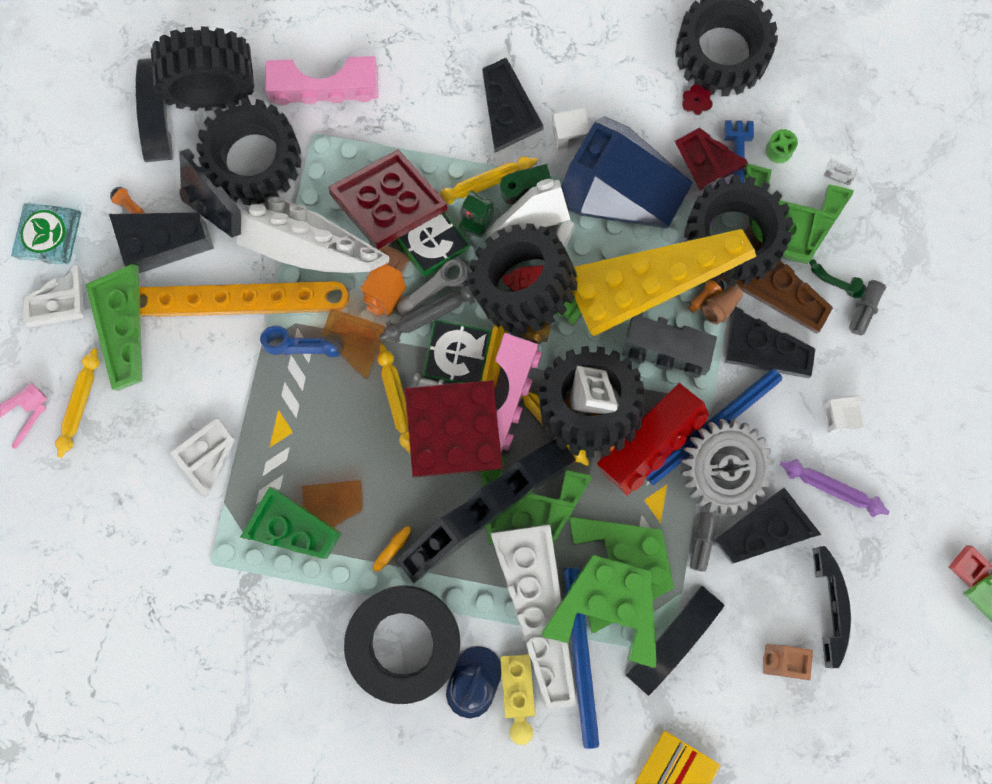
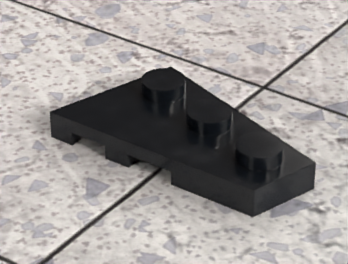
(508, 106)
(762, 347)
(767, 528)

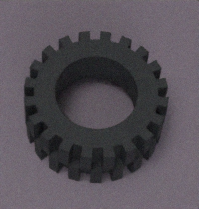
(738, 16)
(201, 68)
(240, 122)
(757, 204)
(537, 301)
(591, 432)

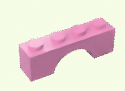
(353, 82)
(517, 359)

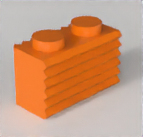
(383, 290)

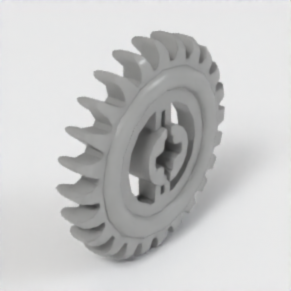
(703, 465)

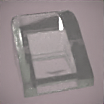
(840, 171)

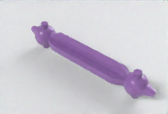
(835, 488)

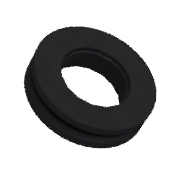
(378, 680)

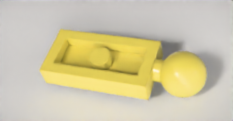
(518, 696)

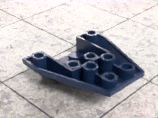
(623, 178)

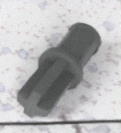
(867, 307)
(704, 541)

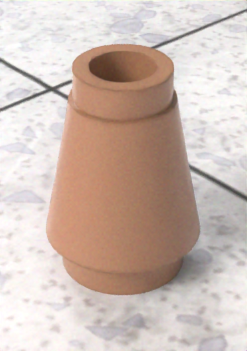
(722, 304)

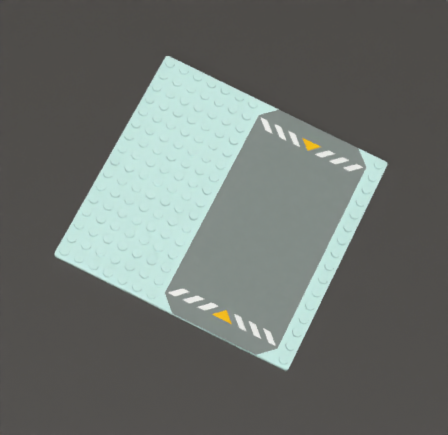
(325, 423)

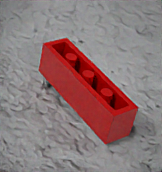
(660, 434)

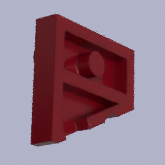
(708, 158)

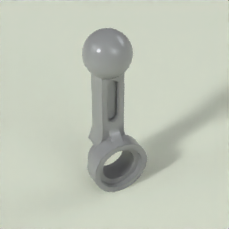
(412, 303)

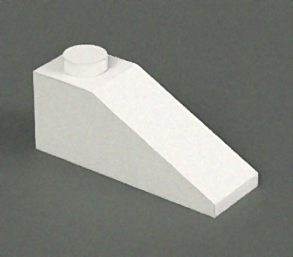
(540, 206)
(592, 392)

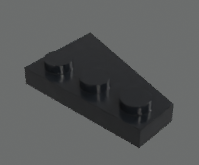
(205, 198)

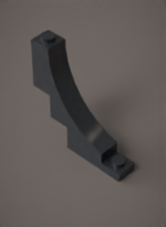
(483, 508)

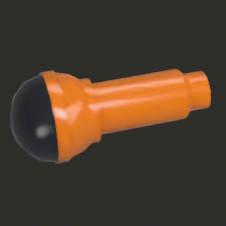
(121, 197)
(710, 289)

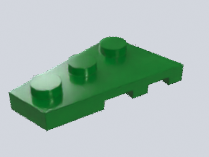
(290, 526)

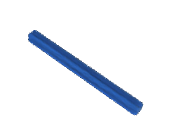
(728, 413)
(583, 672)

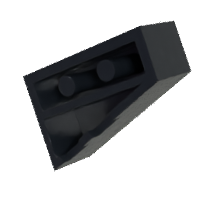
(159, 237)
(669, 346)

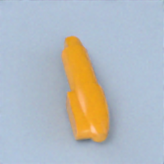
(392, 548)

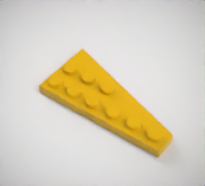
(635, 282)

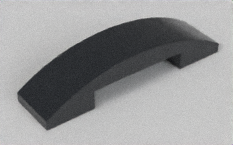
(151, 116)
(677, 640)
(834, 647)

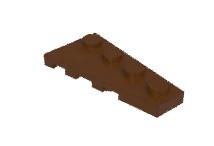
(787, 293)

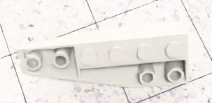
(305, 239)

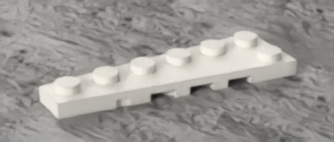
(534, 587)

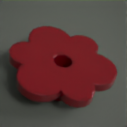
(697, 94)

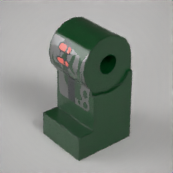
(517, 184)
(476, 214)

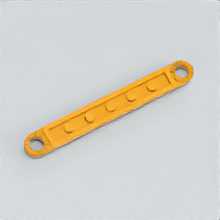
(241, 299)

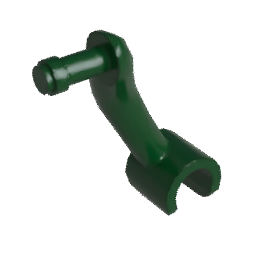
(853, 289)

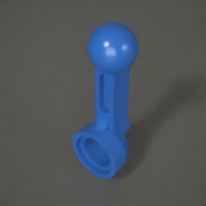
(295, 345)

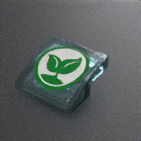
(46, 233)

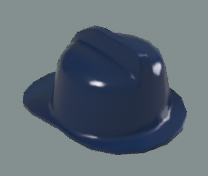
(474, 682)

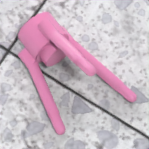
(28, 399)

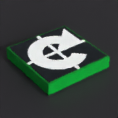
(433, 244)
(457, 352)

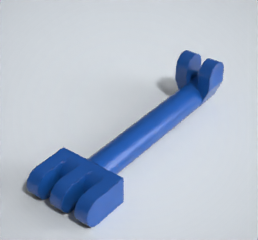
(739, 138)

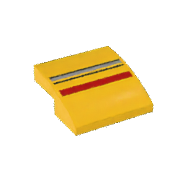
(677, 763)

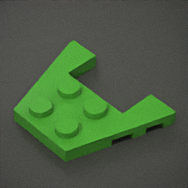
(809, 224)
(538, 509)
(628, 545)
(612, 594)

